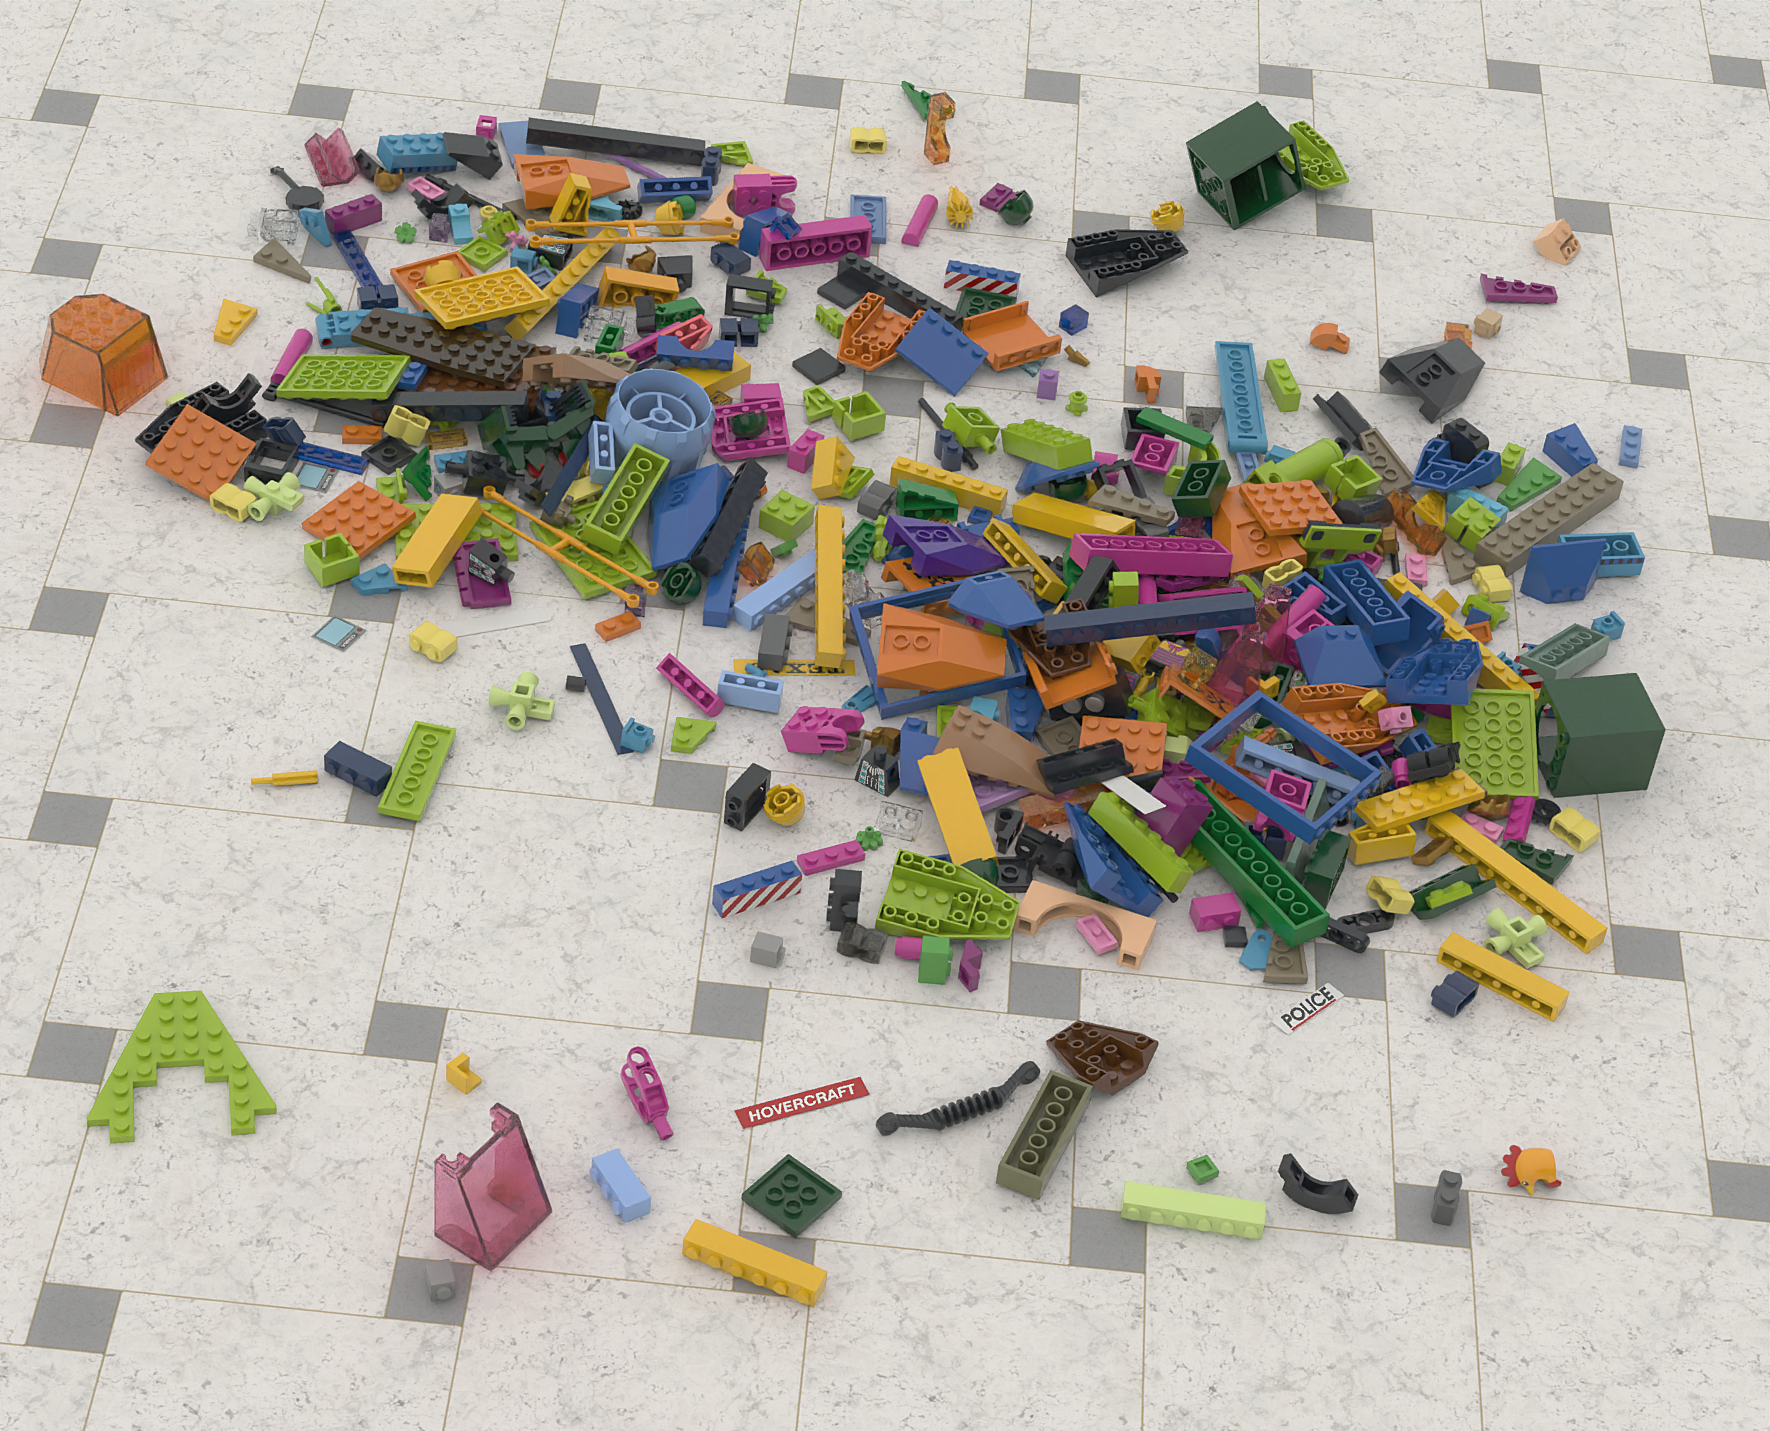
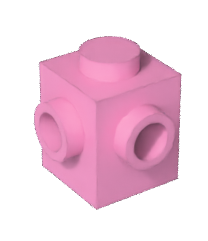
(1395, 719)

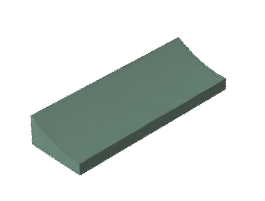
(1566, 652)
(1302, 851)

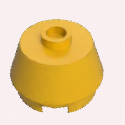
(670, 212)
(1168, 216)
(442, 273)
(785, 804)

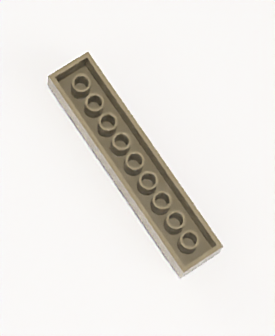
(1549, 517)

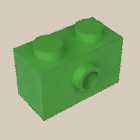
(934, 960)

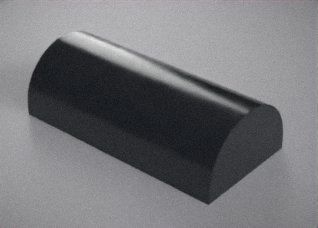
(1365, 509)

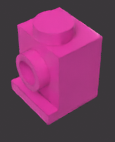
(486, 131)

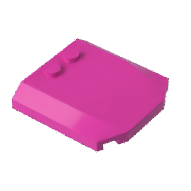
(772, 442)

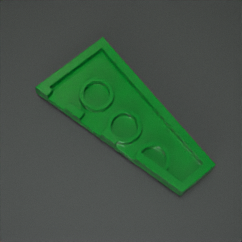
(859, 546)

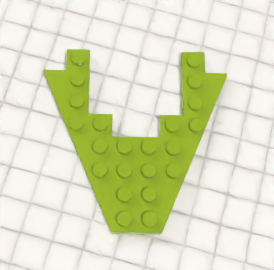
(179, 1032)

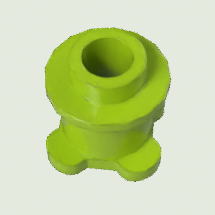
(1077, 403)

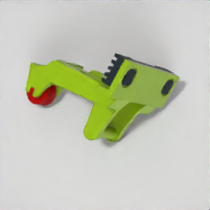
(1341, 537)

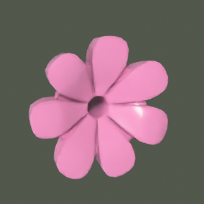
(516, 240)

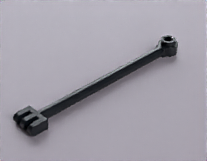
(270, 394)

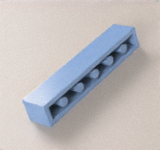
(776, 593)
(1262, 758)

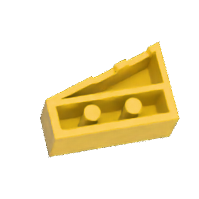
(573, 204)
(830, 467)
(1369, 846)

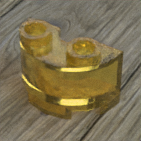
(1199, 665)

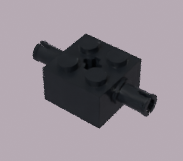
(482, 471)

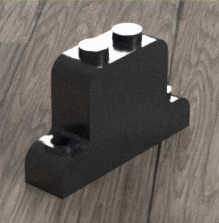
(1464, 441)

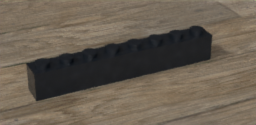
(897, 293)
(453, 405)
(733, 514)
(1091, 587)

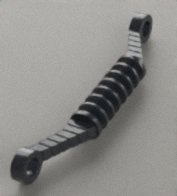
(962, 1109)

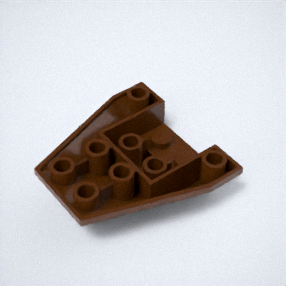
(1055, 659)
(1103, 1054)

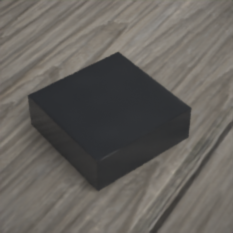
(1235, 936)

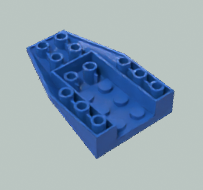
(683, 514)
(1437, 674)
(1109, 866)

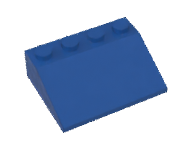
(942, 352)

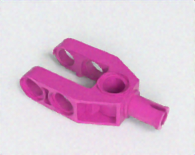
(653, 1101)

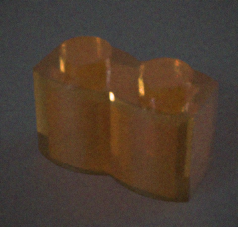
(1458, 330)
(756, 564)

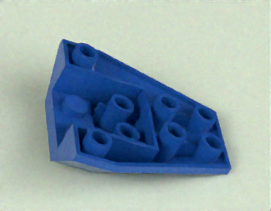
(1037, 474)
(997, 600)

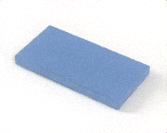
(514, 140)
(875, 210)

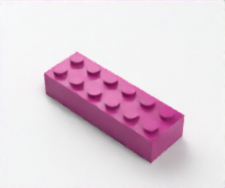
(816, 243)

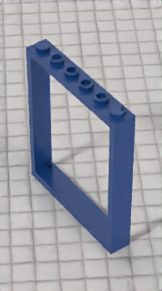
(916, 599)
(1261, 799)

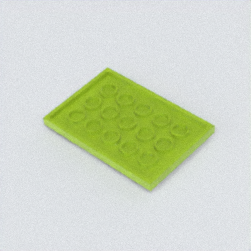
(343, 376)
(483, 528)
(629, 557)
(1498, 741)

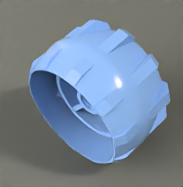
(663, 415)

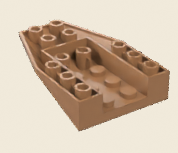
(569, 370)

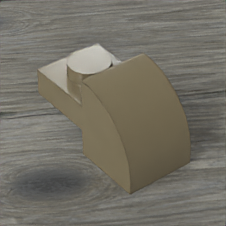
(853, 751)

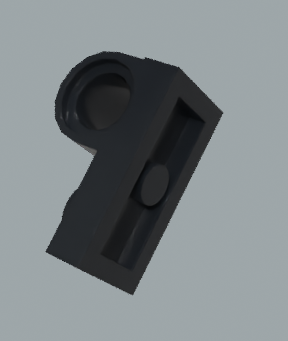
(646, 314)
(1007, 826)

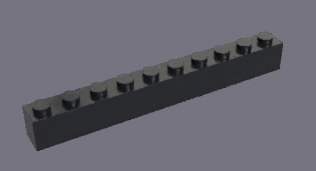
(615, 141)

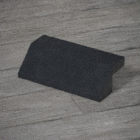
(1344, 417)
(1084, 766)

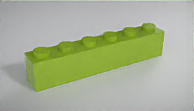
(1141, 842)

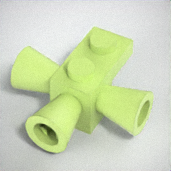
(273, 496)
(522, 701)
(1516, 937)

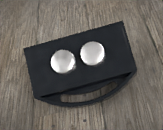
(1106, 702)

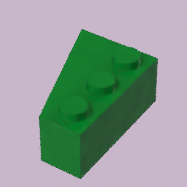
(924, 501)

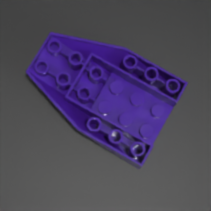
(942, 547)

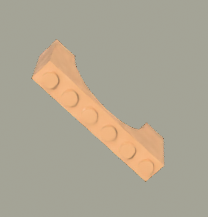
(720, 207)
(1046, 903)

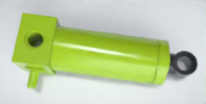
(1307, 464)

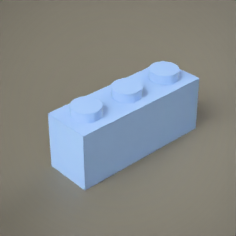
(601, 452)
(750, 691)
(620, 1185)

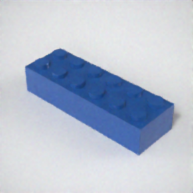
(1367, 602)

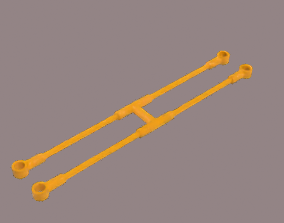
(537, 241)
(631, 599)

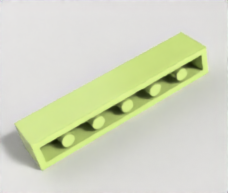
(1193, 1210)

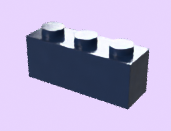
(357, 768)

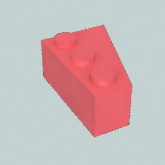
(692, 333)

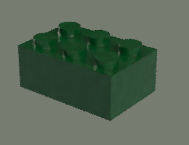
(1201, 488)
(1326, 866)

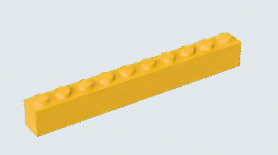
(563, 282)
(828, 587)
(1494, 673)
(1518, 881)

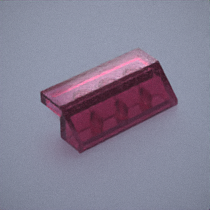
(332, 158)

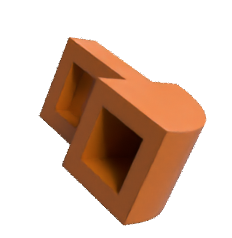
(1327, 335)
(1148, 381)

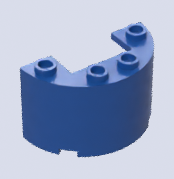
(1425, 629)

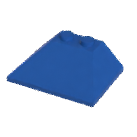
(1562, 570)
(1340, 656)

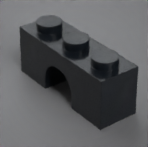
(844, 899)

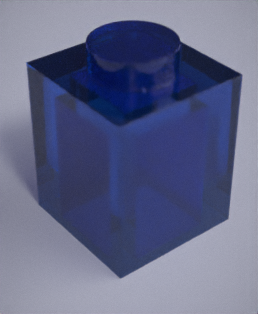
(1073, 319)

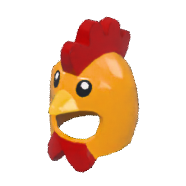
(1528, 1166)

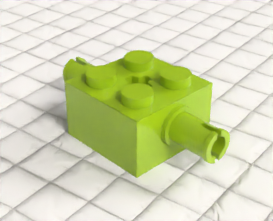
(971, 427)
(1163, 710)

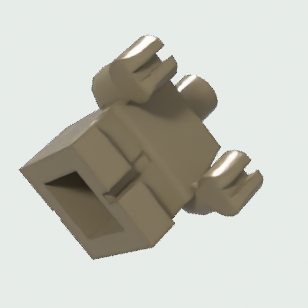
(561, 514)

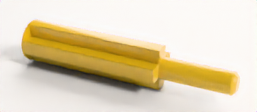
(288, 778)

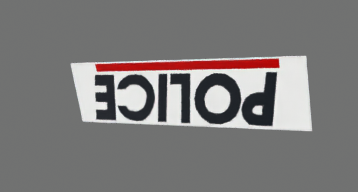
(1307, 1008)

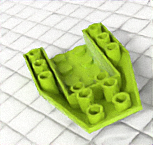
(1317, 158)
(943, 901)

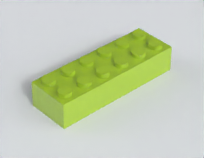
(1046, 444)
(625, 499)

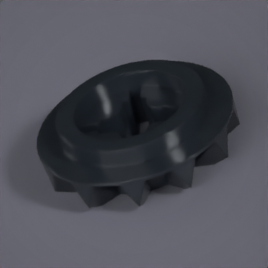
(635, 209)
(1549, 807)

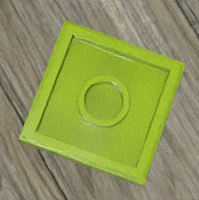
(483, 253)

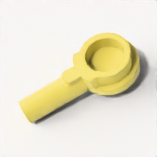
(487, 211)

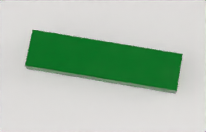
(1174, 428)

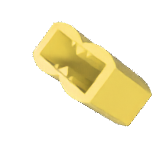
(868, 140)
(406, 425)
(232, 501)
(1283, 573)
(1492, 583)
(433, 641)
(1574, 829)
(1389, 895)

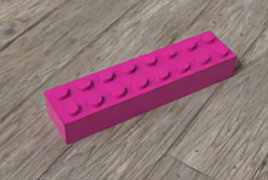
(1155, 554)

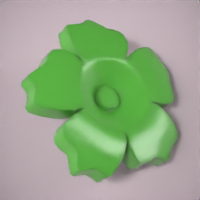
(405, 233)

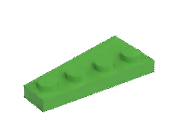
(1528, 484)

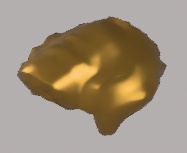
(388, 182)
(642, 262)
(1491, 807)

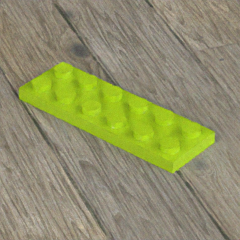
(417, 771)

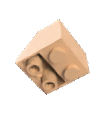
(1557, 242)

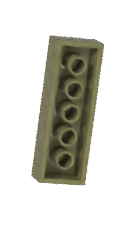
(1044, 1134)

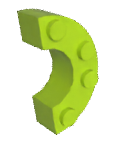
(1195, 454)

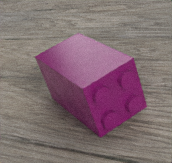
(1182, 815)

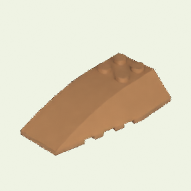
(993, 751)

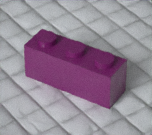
(354, 214)

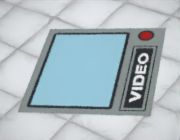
(316, 476)
(338, 633)

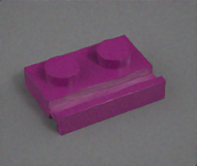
(997, 197)

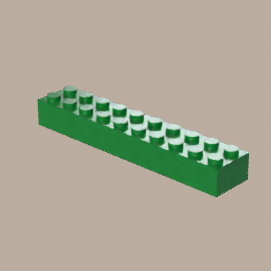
(1258, 875)

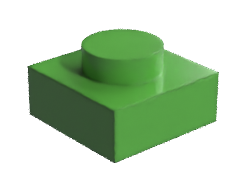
(784, 549)
(1202, 1169)

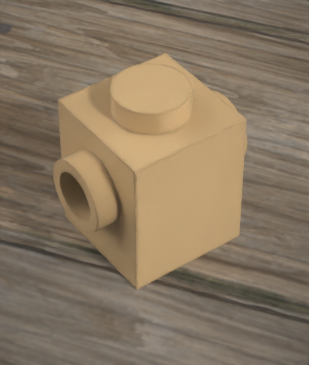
(1488, 323)

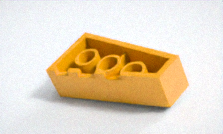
(621, 286)

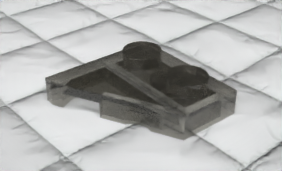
(1203, 417)

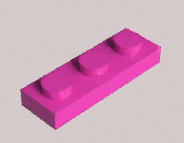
(1519, 819)
(830, 857)

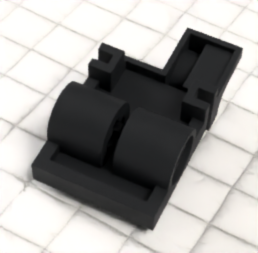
(1436, 763)
(1051, 854)

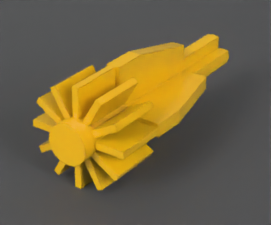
(958, 207)

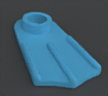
(861, 700)
(1257, 951)

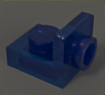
(786, 226)

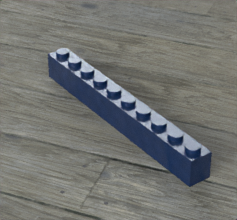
(1150, 619)

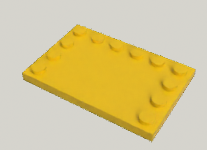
(482, 297)

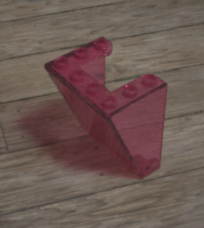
(1254, 647)
(493, 1197)

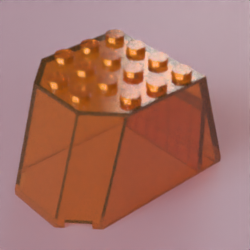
(102, 352)

